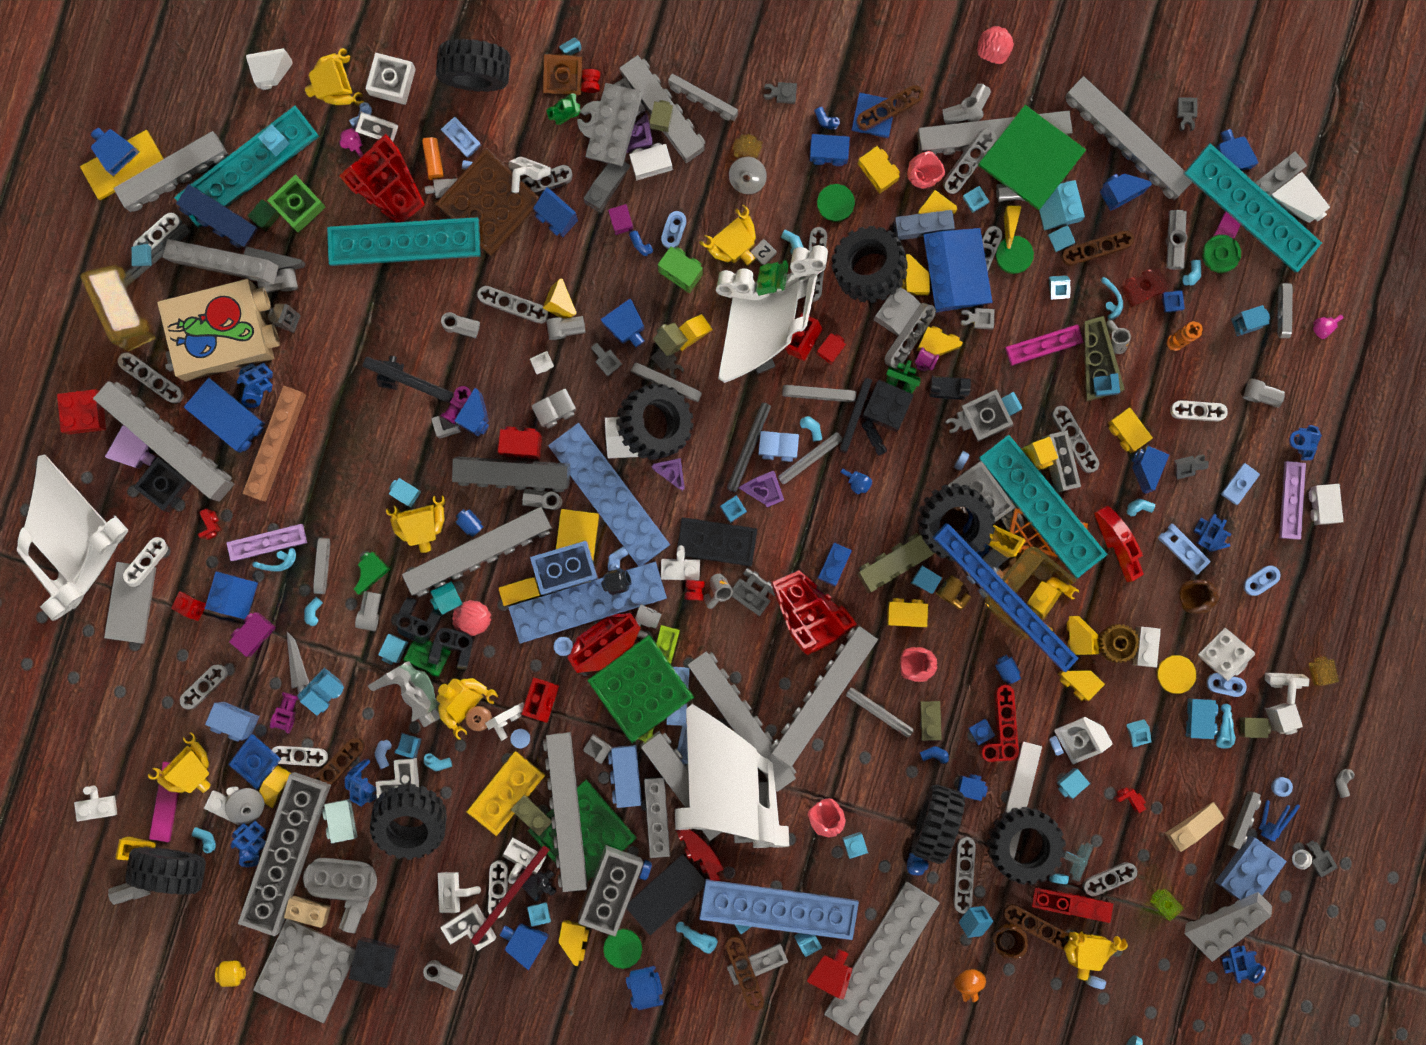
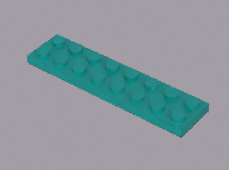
(254, 161)
(1252, 208)
(404, 241)
(1042, 507)

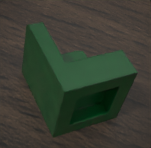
(264, 215)

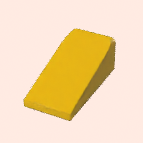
(1010, 221)
(519, 591)

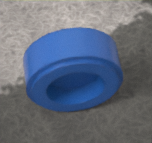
(645, 870)

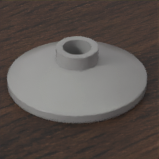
(752, 168)
(244, 799)

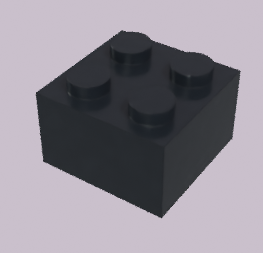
(887, 406)
(163, 485)
(374, 962)

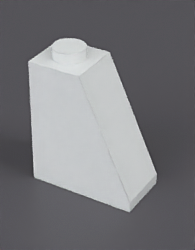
(1301, 199)

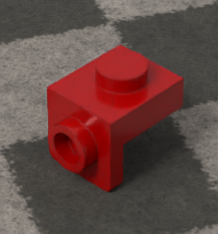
(210, 519)
(188, 606)
(1135, 799)

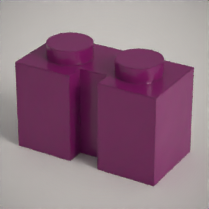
(251, 634)

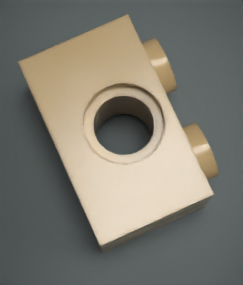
(307, 911)

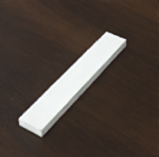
(1022, 783)

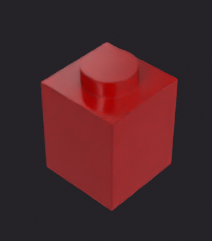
(831, 348)

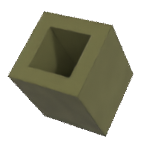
(661, 116)
(670, 338)
(1254, 727)

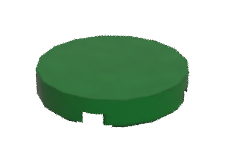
(835, 203)
(1221, 253)
(1016, 258)
(623, 949)

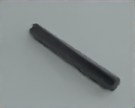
(407, 379)

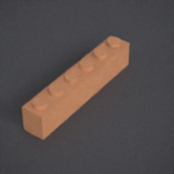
(274, 443)

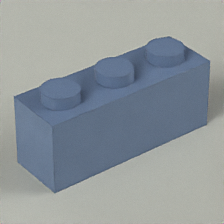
(916, 225)

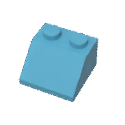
(1062, 207)

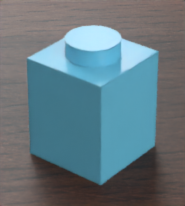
(273, 140)
(404, 492)
(392, 649)
(1072, 783)
(855, 845)

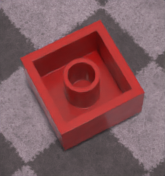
(80, 412)
(520, 443)

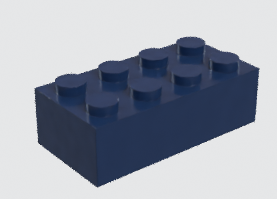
(217, 216)

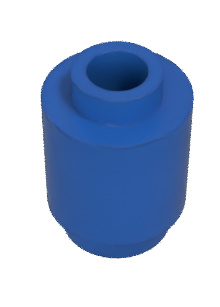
(469, 522)
(1008, 669)

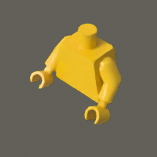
(331, 82)
(734, 240)
(419, 524)
(1047, 595)
(458, 699)
(185, 770)
(1091, 952)

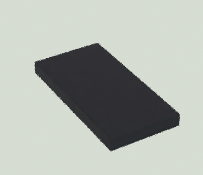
(717, 541)
(666, 894)

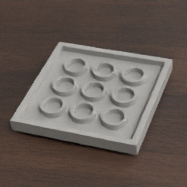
(305, 970)

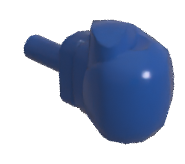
(859, 482)
(916, 865)

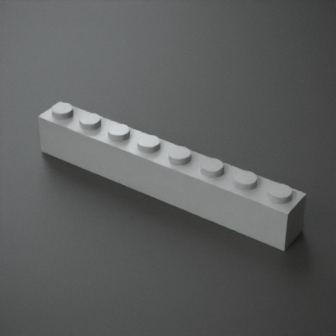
(958, 137)
(1128, 138)
(477, 551)
(823, 697)
(738, 714)
(566, 811)

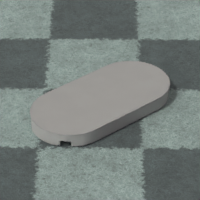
(340, 879)

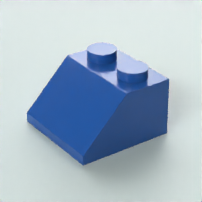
(1123, 189)
(555, 213)
(474, 414)
(1148, 467)
(231, 595)

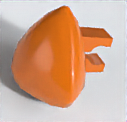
(970, 983)

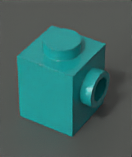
(445, 598)

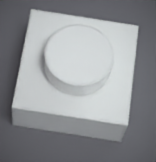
(542, 362)

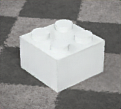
(390, 78)

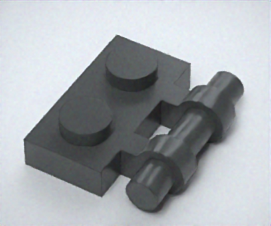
(749, 596)

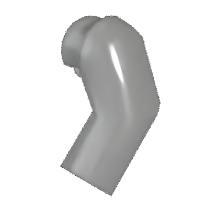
(1342, 781)

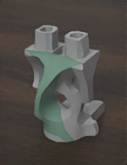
(415, 690)

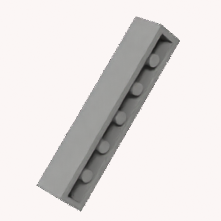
(681, 130)
(171, 171)
(220, 261)
(672, 769)

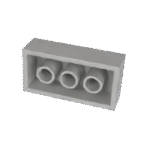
(610, 890)

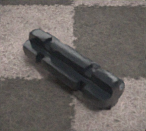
(874, 437)

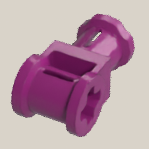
(926, 360)
(456, 404)
(285, 713)

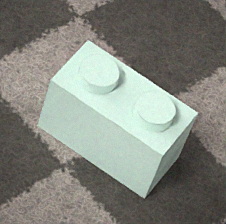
(340, 821)

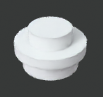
(1302, 859)

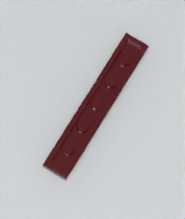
(509, 895)

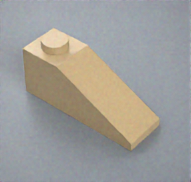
(1194, 827)

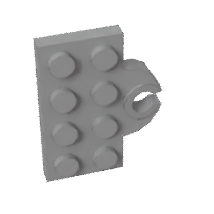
(610, 123)

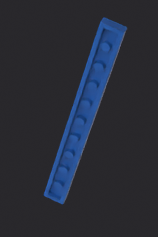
(1005, 597)

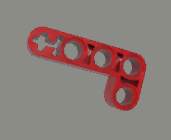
(1001, 723)

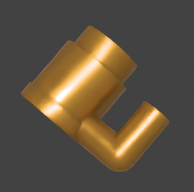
(950, 590)

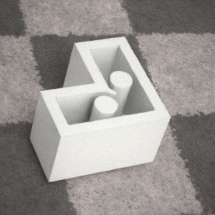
(405, 773)
(468, 923)

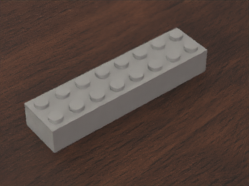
(164, 441)
(284, 853)

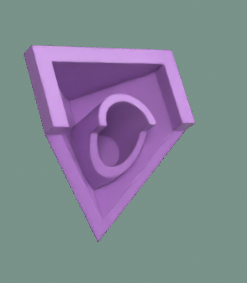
(640, 135)
(671, 471)
(764, 489)

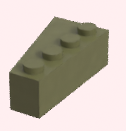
(1098, 355)
(893, 564)

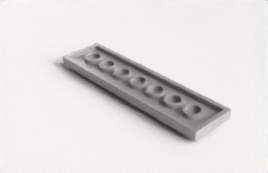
(882, 957)

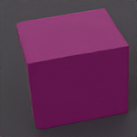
(620, 219)

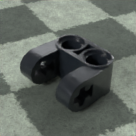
(949, 387)
(416, 624)
(452, 644)

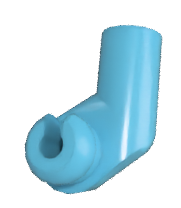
(812, 425)
(1138, 505)
(309, 612)
(436, 764)
(207, 839)

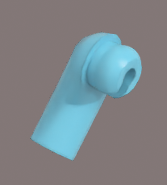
(793, 239)
(1194, 275)

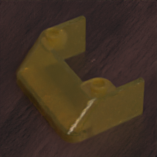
(115, 307)
(1030, 562)

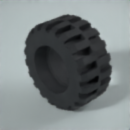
(473, 65)
(859, 245)
(676, 415)
(947, 499)
(938, 824)
(403, 840)
(1046, 860)
(165, 870)

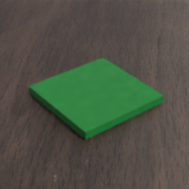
(1032, 157)
(640, 689)
(598, 825)

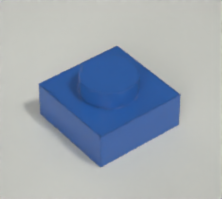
(1173, 301)
(981, 731)

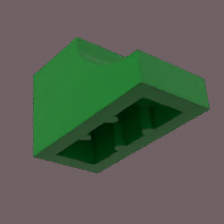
(371, 571)

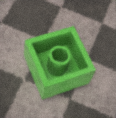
(296, 203)
(680, 269)

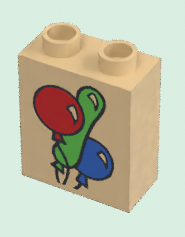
(218, 329)

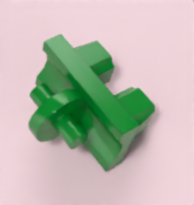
(564, 109)
(911, 381)

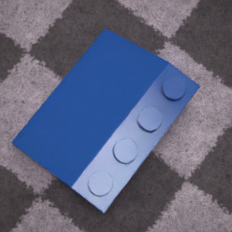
(957, 269)

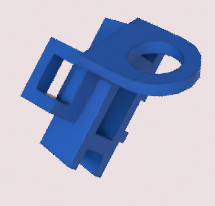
(253, 389)
(1306, 441)
(1208, 530)
(359, 787)
(247, 849)
(1250, 967)

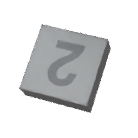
(764, 252)

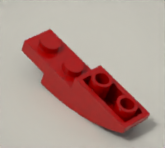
(1120, 537)
(698, 849)
(1072, 904)

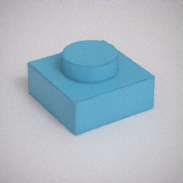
(975, 199)
(539, 914)

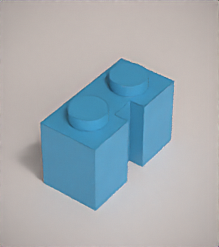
(1250, 320)
(320, 691)
(1201, 718)

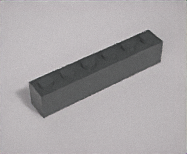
(511, 473)

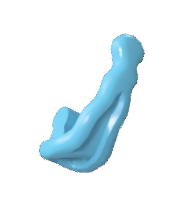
(1116, 310)
(288, 559)
(1226, 735)
(704, 942)

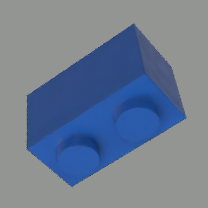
(829, 149)
(834, 564)

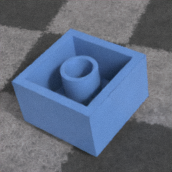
(232, 721)

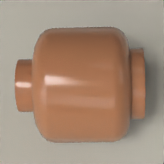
(480, 711)

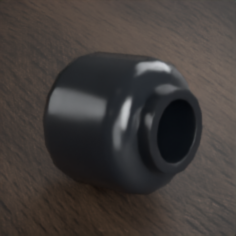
(616, 581)

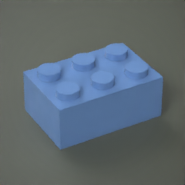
(564, 567)
(625, 776)
(1250, 869)

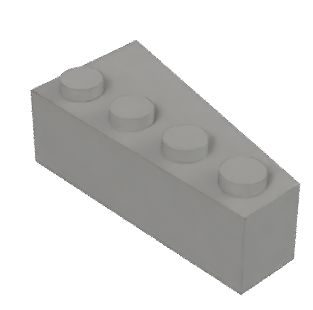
(1228, 925)

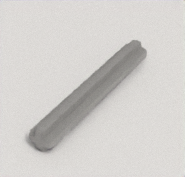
(810, 458)
(879, 712)

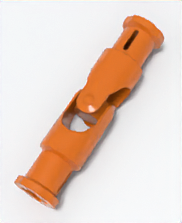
(1184, 336)

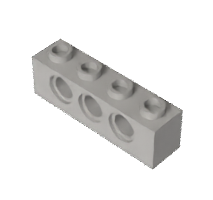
(657, 817)

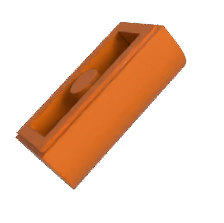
(432, 158)

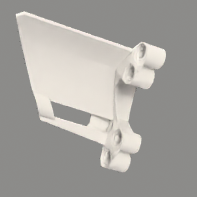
(765, 323)
(69, 536)
(726, 784)

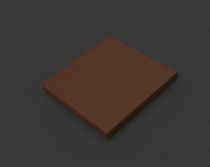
(487, 194)

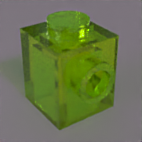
(1166, 904)

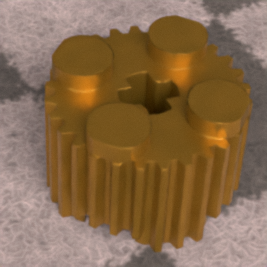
(1118, 632)

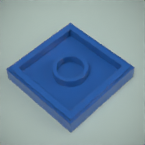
(865, 102)
(254, 761)

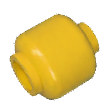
(230, 973)

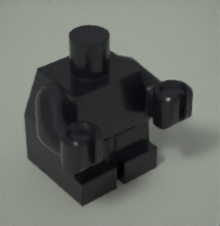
(385, 382)
(538, 884)

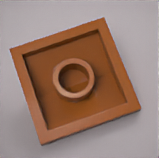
(562, 74)

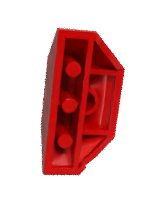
(604, 642)

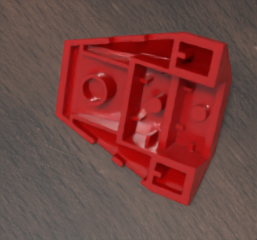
(385, 181)
(809, 614)

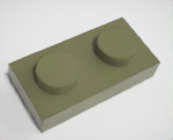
(930, 720)
(531, 815)

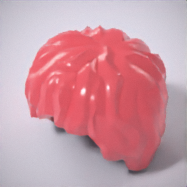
(995, 45)
(925, 170)
(471, 618)
(918, 664)
(827, 818)

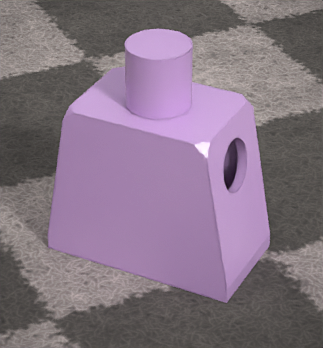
(130, 449)

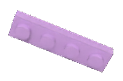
(1292, 500)
(266, 542)

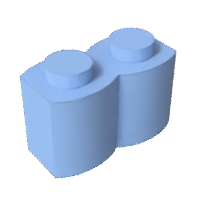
(778, 445)

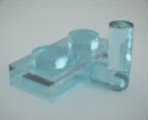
(1081, 862)

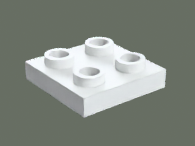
(1226, 654)

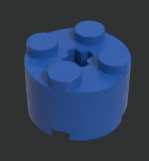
(645, 988)

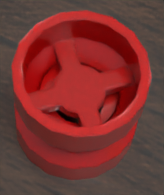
(590, 81)
(697, 586)

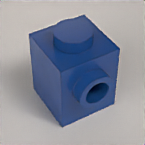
(972, 787)

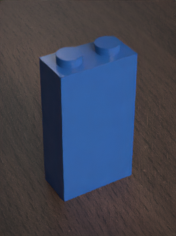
(225, 415)

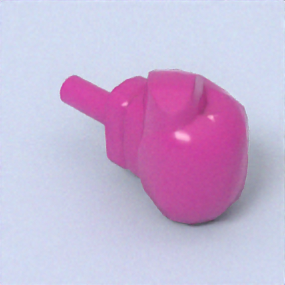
(351, 140)
(1325, 326)

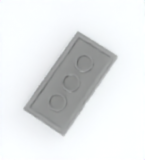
(129, 606)

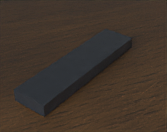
(855, 415)

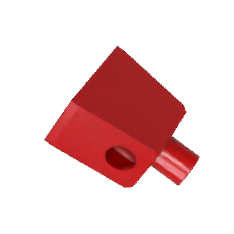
(832, 974)

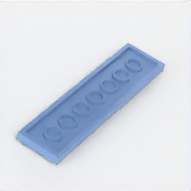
(609, 495)
(584, 604)
(778, 909)

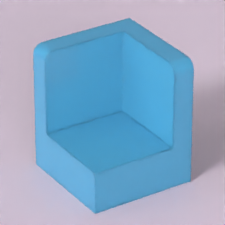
(1106, 385)
(733, 509)
(926, 579)
(408, 746)
(975, 921)

